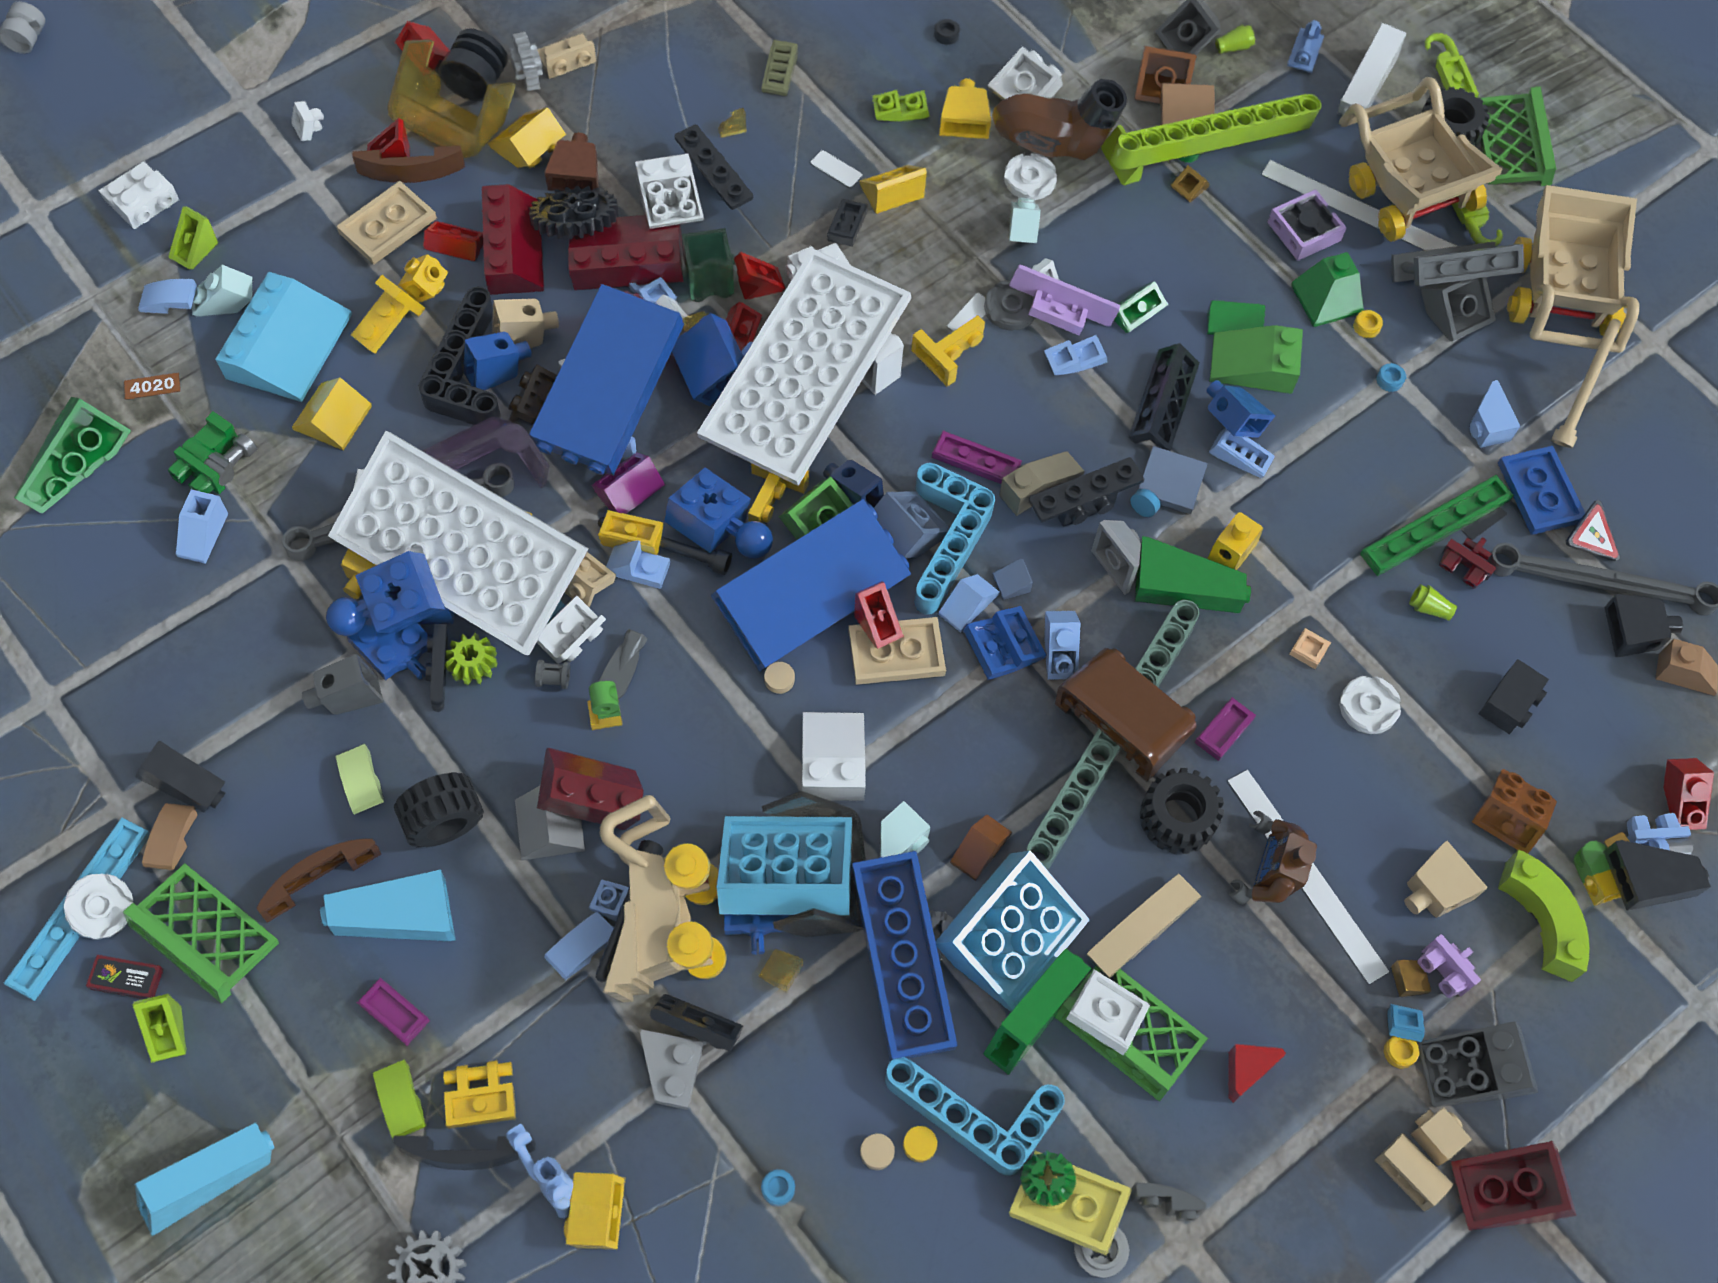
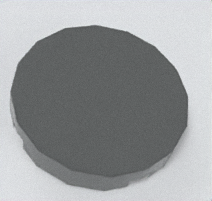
(1008, 307)

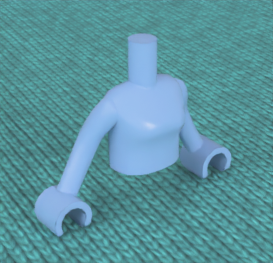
(552, 1180)

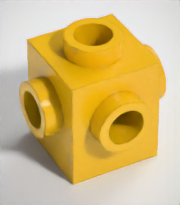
(423, 278)

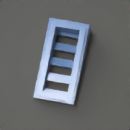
(1230, 455)

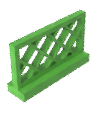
(1538, 139)
(184, 955)
(1136, 1063)

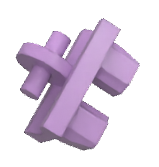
(1452, 966)

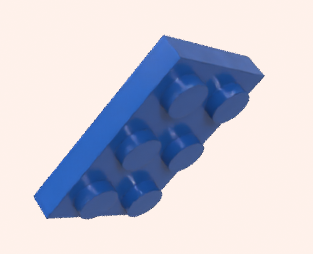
(1541, 490)

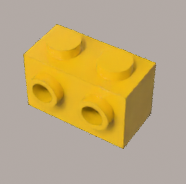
(595, 1211)

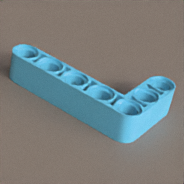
(957, 537)
(974, 1119)

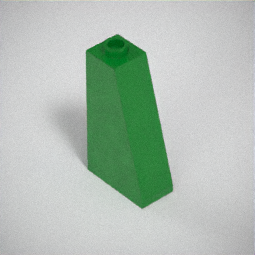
(1177, 575)
(1036, 1011)

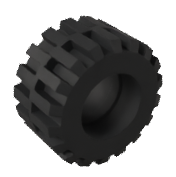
(1463, 113)
(1196, 793)
(438, 809)

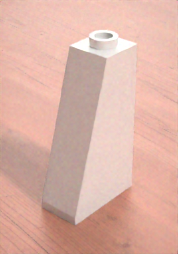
(1374, 68)

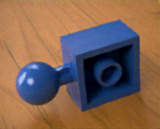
(711, 511)
(383, 600)

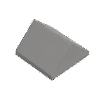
(545, 832)

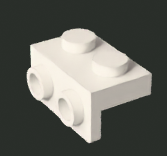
(569, 630)

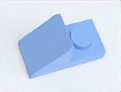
(638, 566)

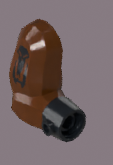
(1062, 126)

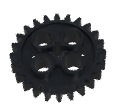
(573, 212)

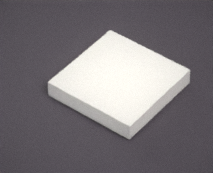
(1108, 1012)

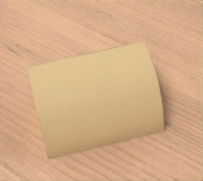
(1414, 1172)

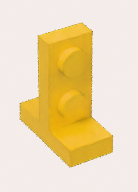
(385, 315)
(941, 355)
(771, 490)

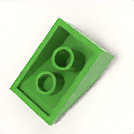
(1258, 358)
(815, 508)

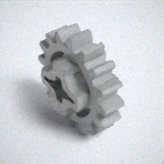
(526, 61)
(435, 1258)

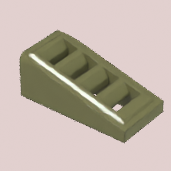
(780, 52)

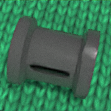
(552, 674)

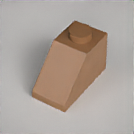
(1688, 667)

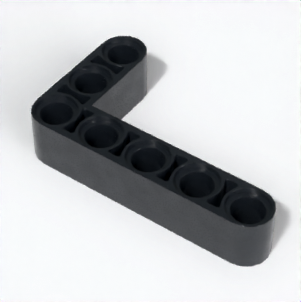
(476, 312)

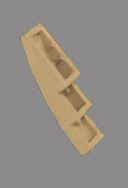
(1143, 925)

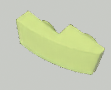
(359, 779)

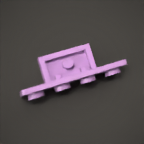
(1061, 302)

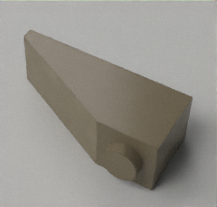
(1037, 477)

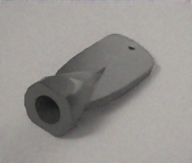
(624, 661)

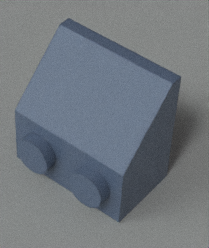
(910, 522)

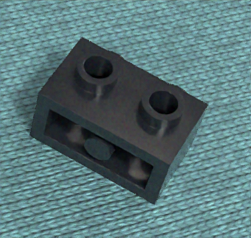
(1514, 696)

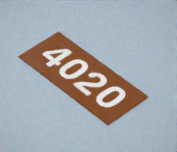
(152, 386)

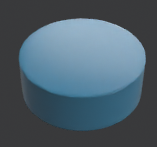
(1391, 377)
(1145, 502)
(778, 1187)

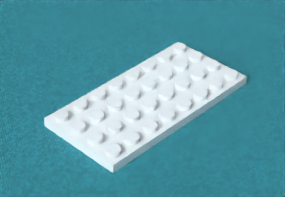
(804, 366)
(483, 552)

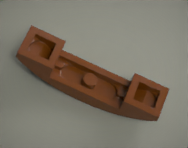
(409, 169)
(278, 898)

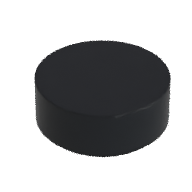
(946, 31)

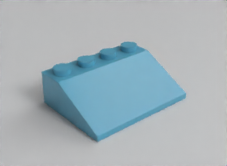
(282, 338)
(785, 865)
(1012, 929)

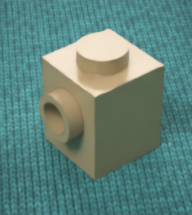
(1440, 1135)

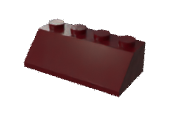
(510, 243)

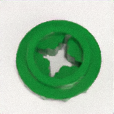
(1061, 1187)

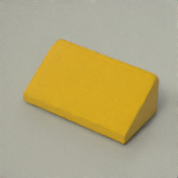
(625, 528)

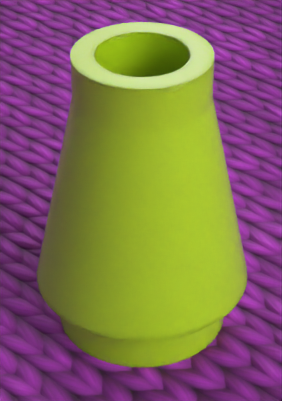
(1237, 39)
(1429, 601)

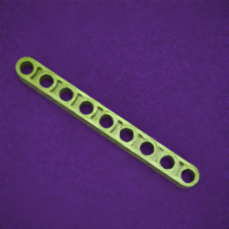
(1215, 131)

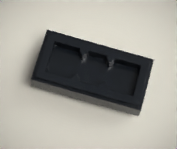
(847, 222)

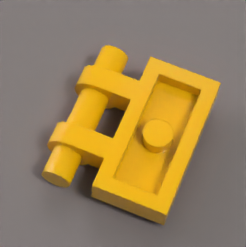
(479, 1104)

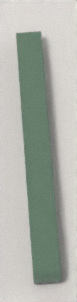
(1101, 744)

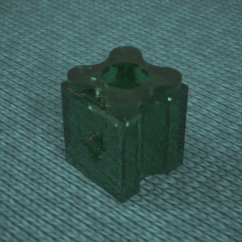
(708, 264)

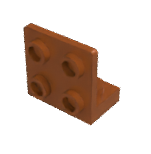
(1516, 811)

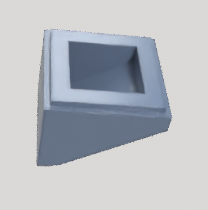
(1013, 580)

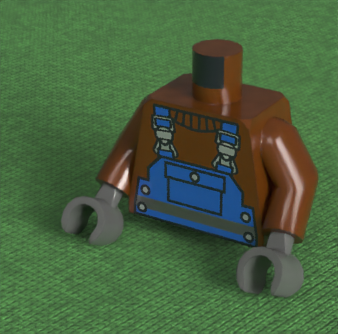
(1283, 864)

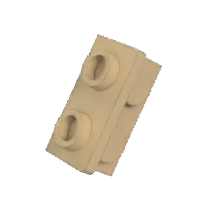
(567, 55)
(589, 579)

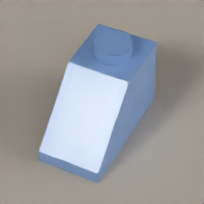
(1494, 418)

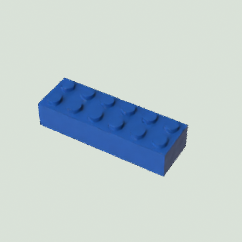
(903, 956)

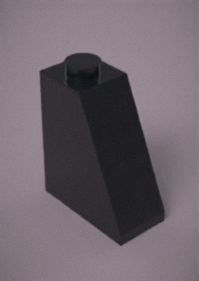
(181, 778)
(1654, 874)

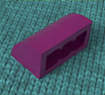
(630, 484)

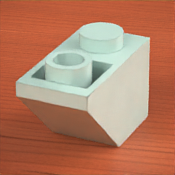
(1024, 221)
(222, 293)
(903, 832)

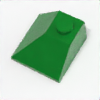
(1330, 290)

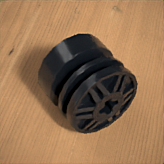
(473, 64)

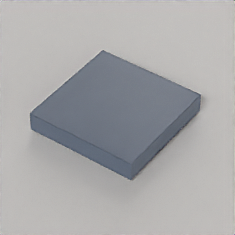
(1173, 479)

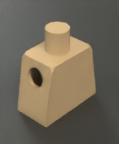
(522, 320)
(1443, 883)

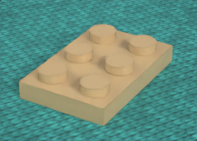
(386, 222)
(910, 657)

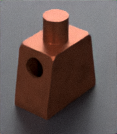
(573, 164)

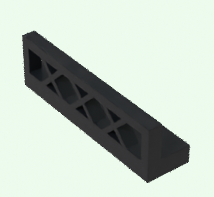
(1159, 392)

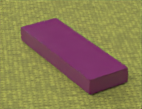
(974, 457)

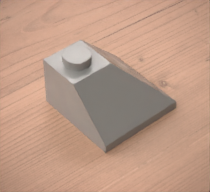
(1118, 552)

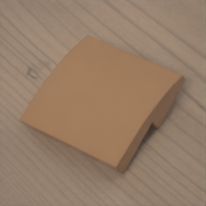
(1185, 102)

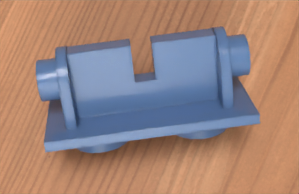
(1306, 47)

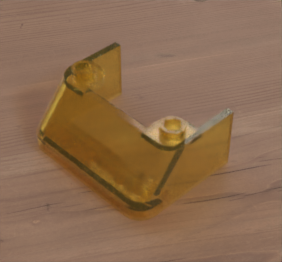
(421, 108)

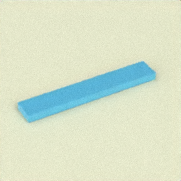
(57, 936)

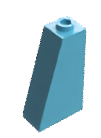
(395, 909)
(201, 1177)

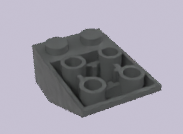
(1477, 1066)

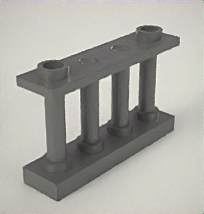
(1457, 263)

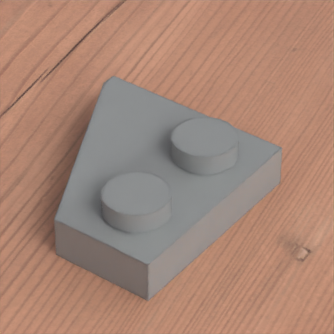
(671, 1067)

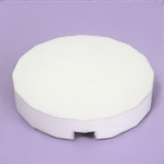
(1030, 176)
(1370, 705)
(97, 905)

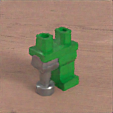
(206, 457)

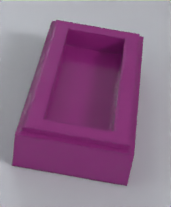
(1225, 729)
(393, 1011)

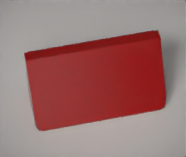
(453, 240)
(743, 323)

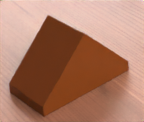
(980, 846)

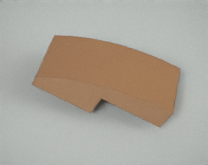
(167, 836)

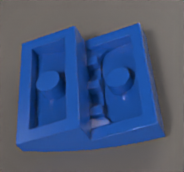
(1004, 642)

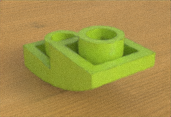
(892, 107)
(398, 1099)

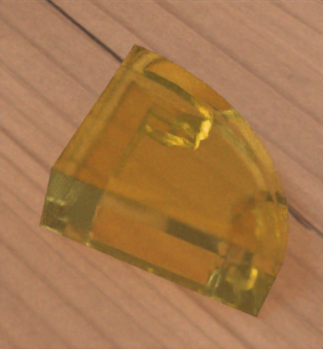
(733, 125)

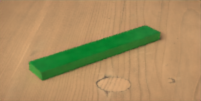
(1436, 525)

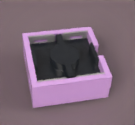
(1306, 225)

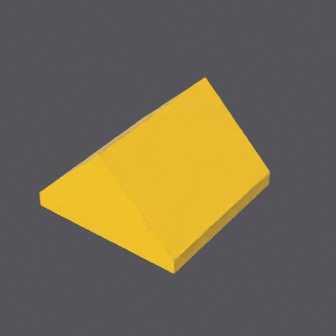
(894, 187)
(333, 413)

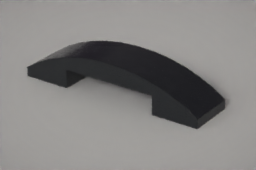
(422, 1150)

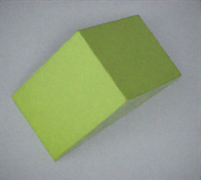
(192, 239)
(161, 1026)

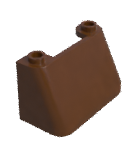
(1127, 710)

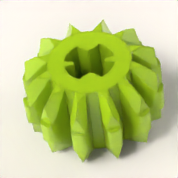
(474, 668)

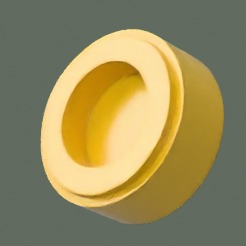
(1368, 324)
(1401, 1052)
(920, 1144)

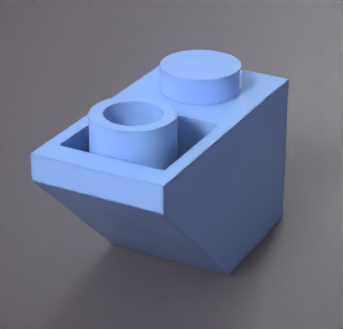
(199, 525)
(1061, 643)

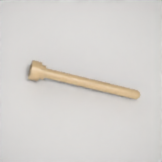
(1566, 433)

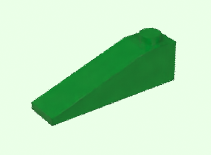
(72, 451)

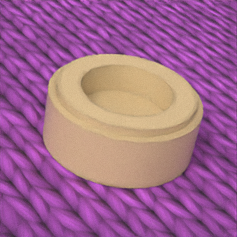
(779, 677)
(877, 1151)

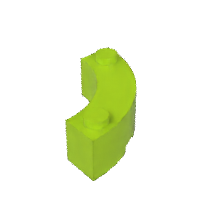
(1556, 910)

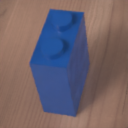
(707, 358)

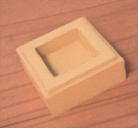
(1310, 648)

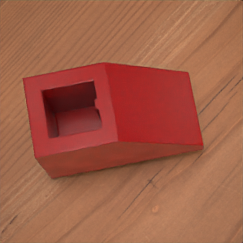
(1688, 791)

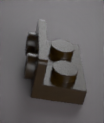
(533, 394)

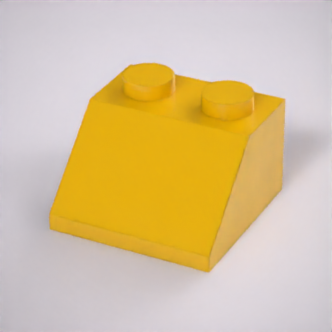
(528, 138)

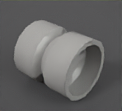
(21, 27)

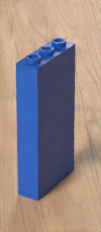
(606, 380)
(809, 584)

